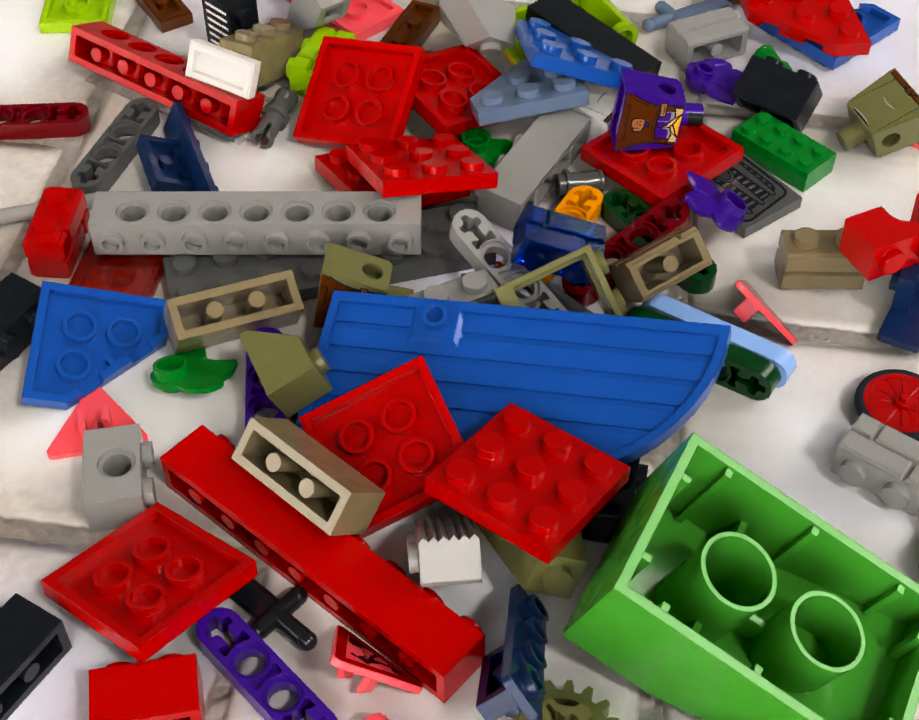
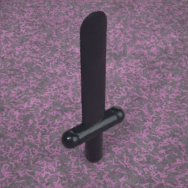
(276, 613)

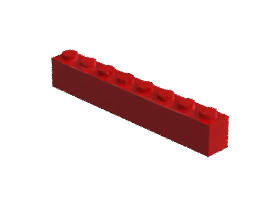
(338, 572)

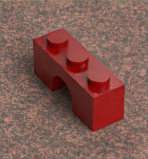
(881, 243)

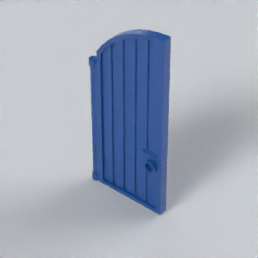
(594, 375)

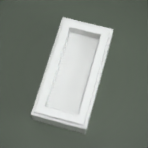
(223, 68)

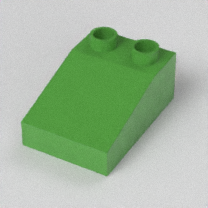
(748, 603)

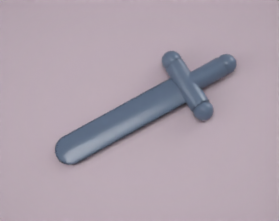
(669, 14)

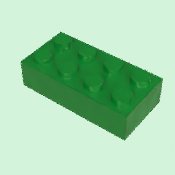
(784, 151)

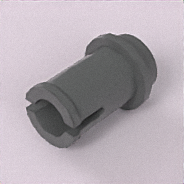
(567, 180)

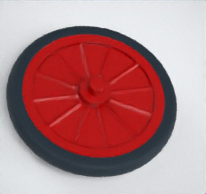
(891, 399)

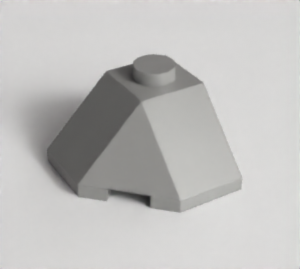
(481, 24)

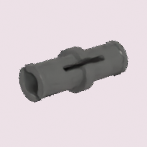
(274, 117)

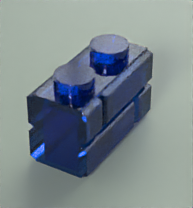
(548, 235)

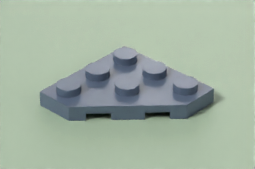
(526, 93)

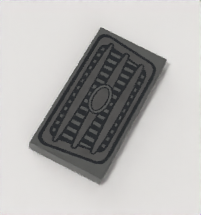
(761, 191)

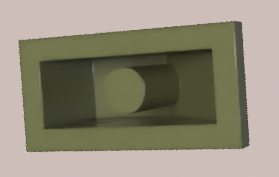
(287, 369)

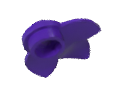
(712, 77)
(724, 208)

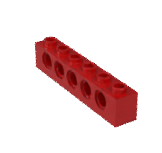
(160, 77)

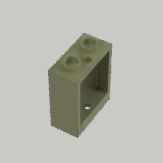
(594, 268)

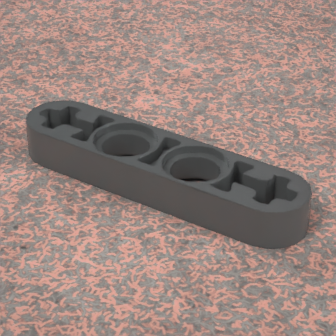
(100, 176)

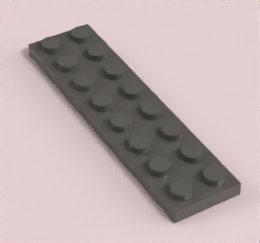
(438, 256)

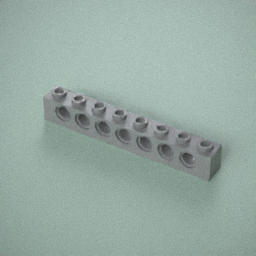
(253, 222)

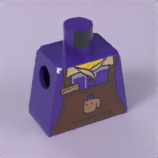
(650, 112)

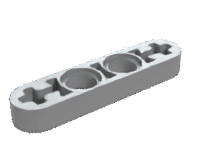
(493, 242)

